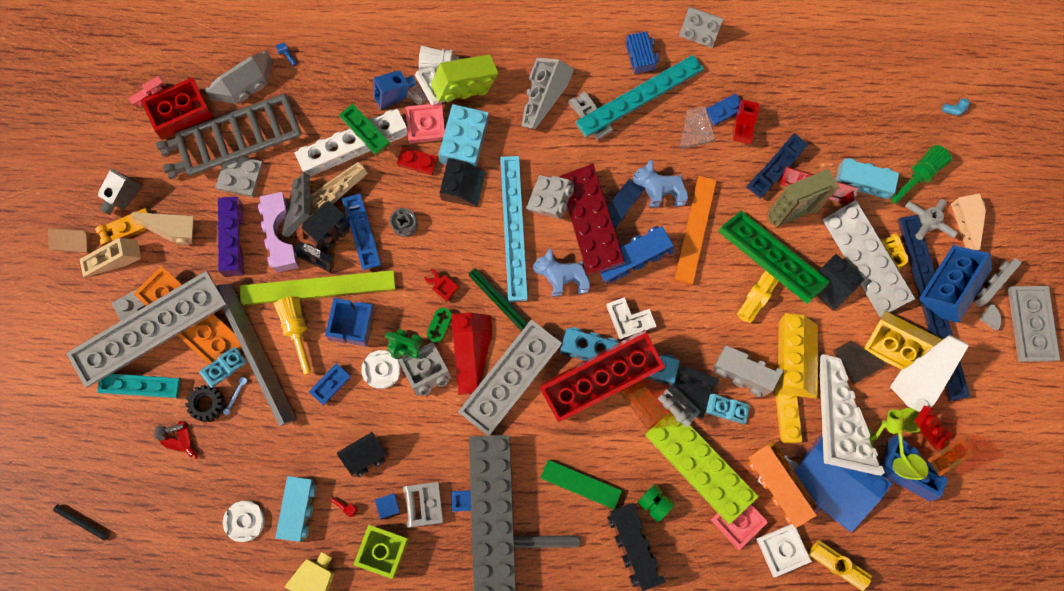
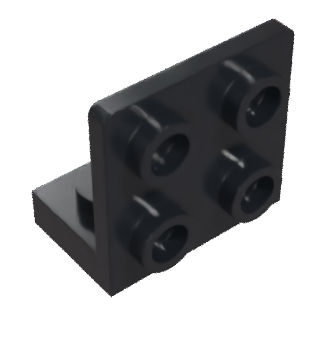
(695, 387)

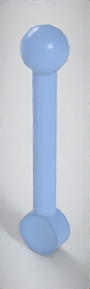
(243, 381)

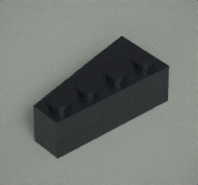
(635, 548)

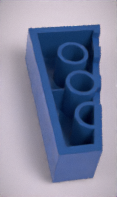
(640, 251)

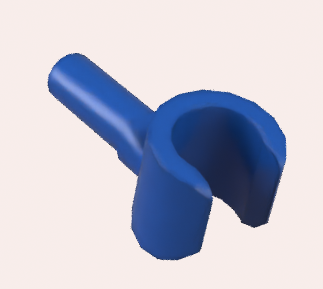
(282, 49)

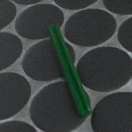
(498, 299)

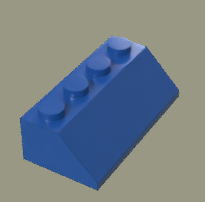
(956, 282)

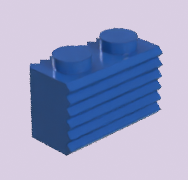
(641, 52)

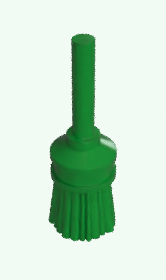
(925, 169)

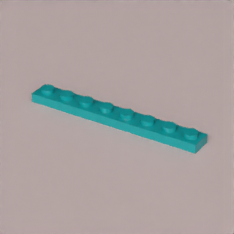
(639, 96)

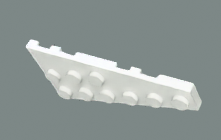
(843, 425)

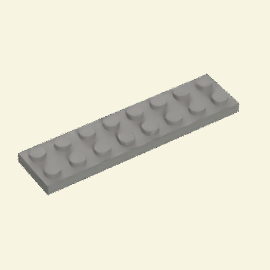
(146, 329)

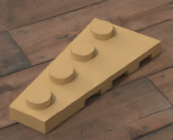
(336, 187)

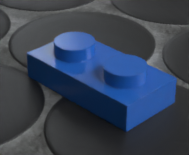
(723, 110)
(330, 384)

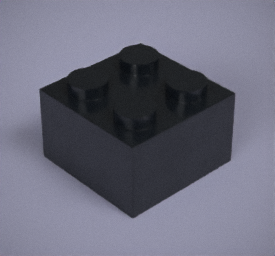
(326, 227)

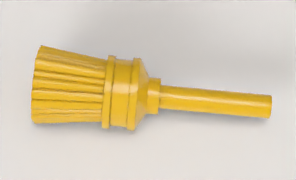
(293, 326)

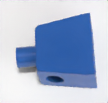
(391, 88)

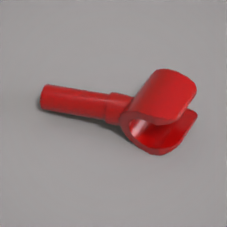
(350, 510)

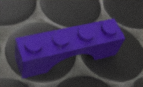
(229, 249)

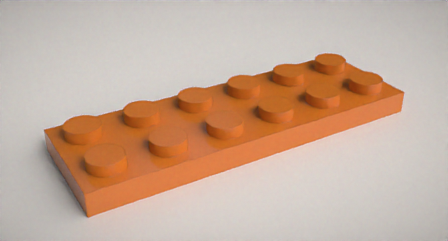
(208, 337)

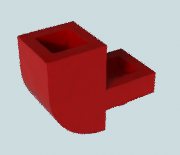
(745, 121)

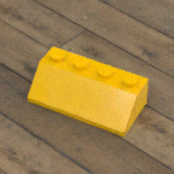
(899, 341)
(798, 356)

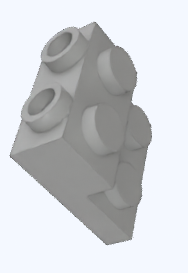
(550, 196)
(426, 370)

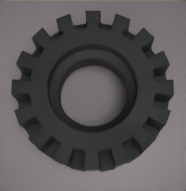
(197, 395)

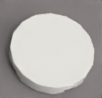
(381, 369)
(243, 521)

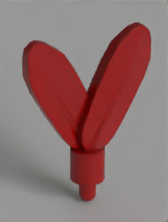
(182, 444)

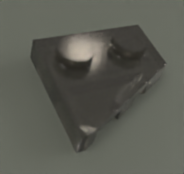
(857, 361)

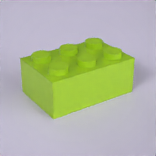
(464, 78)

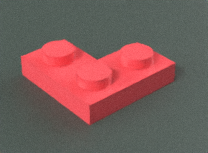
(150, 88)

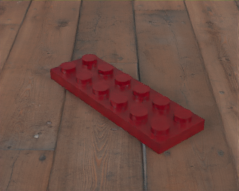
(592, 222)

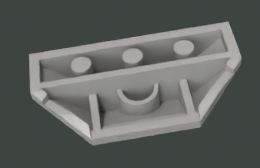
(242, 79)

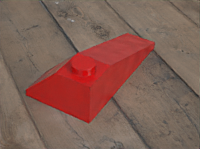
(471, 344)

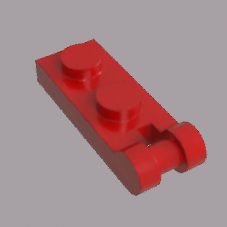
(932, 428)

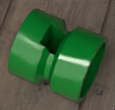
(661, 508)

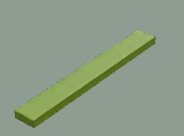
(318, 287)

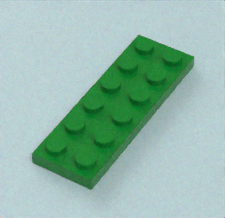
(774, 257)

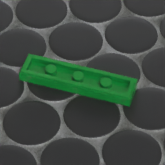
(580, 484)

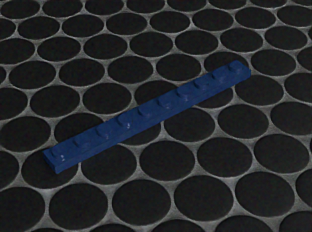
(923, 272)

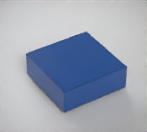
(461, 501)
(387, 506)

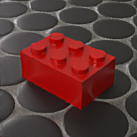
(176, 108)

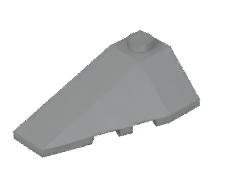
(548, 82)

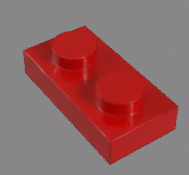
(417, 161)

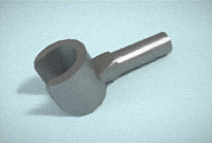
(160, 431)

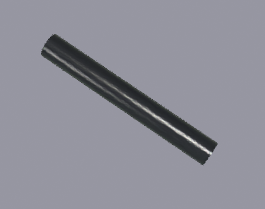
(81, 522)

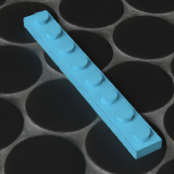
(513, 229)

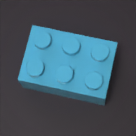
(464, 135)

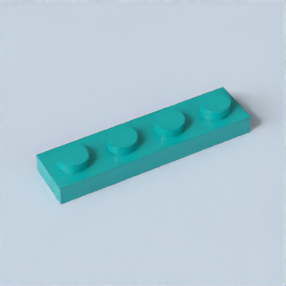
(140, 386)

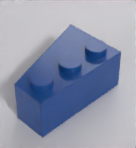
(928, 488)

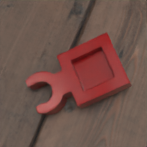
(442, 287)

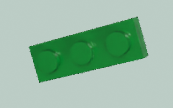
(364, 129)

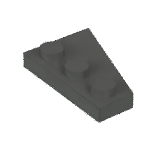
(299, 205)

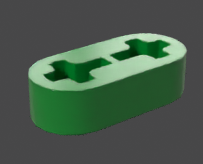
(442, 327)

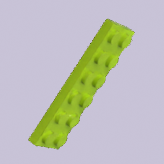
(702, 467)

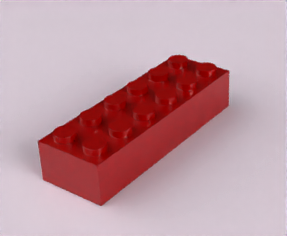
(601, 376)

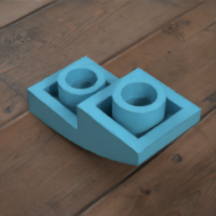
(223, 367)
(727, 409)

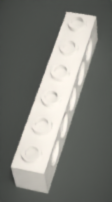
(347, 151)

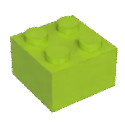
(381, 552)

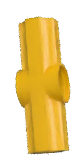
(757, 297)
(850, 571)

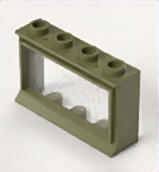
(802, 198)

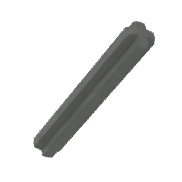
(568, 541)

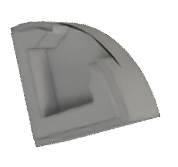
(991, 317)

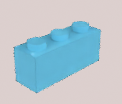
(868, 178)
(296, 509)

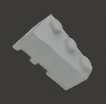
(746, 372)

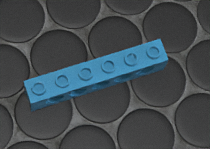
(571, 349)

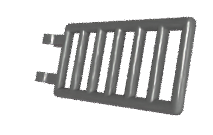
(178, 143)

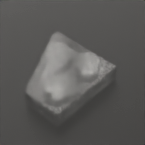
(696, 128)

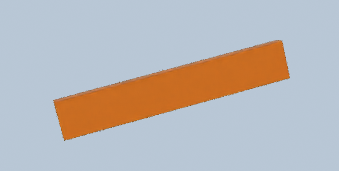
(695, 230)

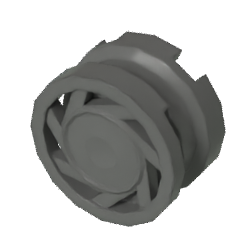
(403, 222)

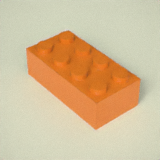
(784, 484)

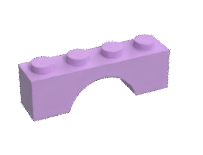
(274, 210)

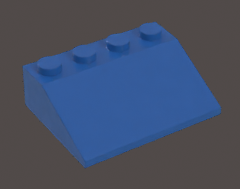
(840, 491)

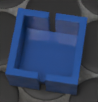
(350, 324)

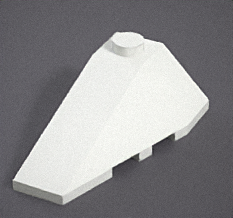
(928, 375)

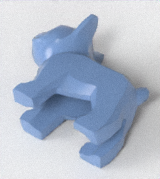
(659, 186)
(561, 274)

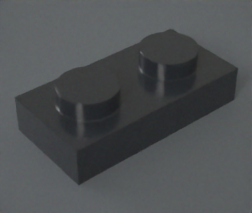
(314, 256)

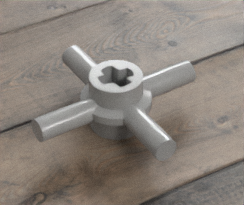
(931, 219)

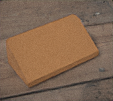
(69, 240)

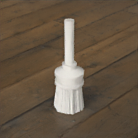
(433, 57)

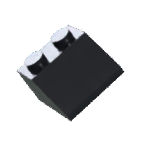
(461, 183)
(842, 282)
(363, 455)

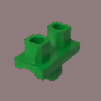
(401, 345)

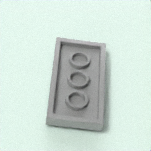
(1033, 324)

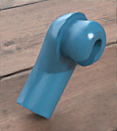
(958, 108)

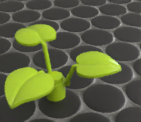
(908, 466)

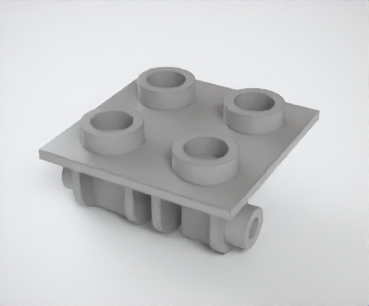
(700, 27)

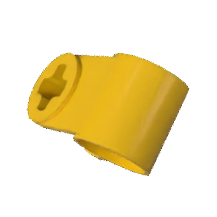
(895, 250)

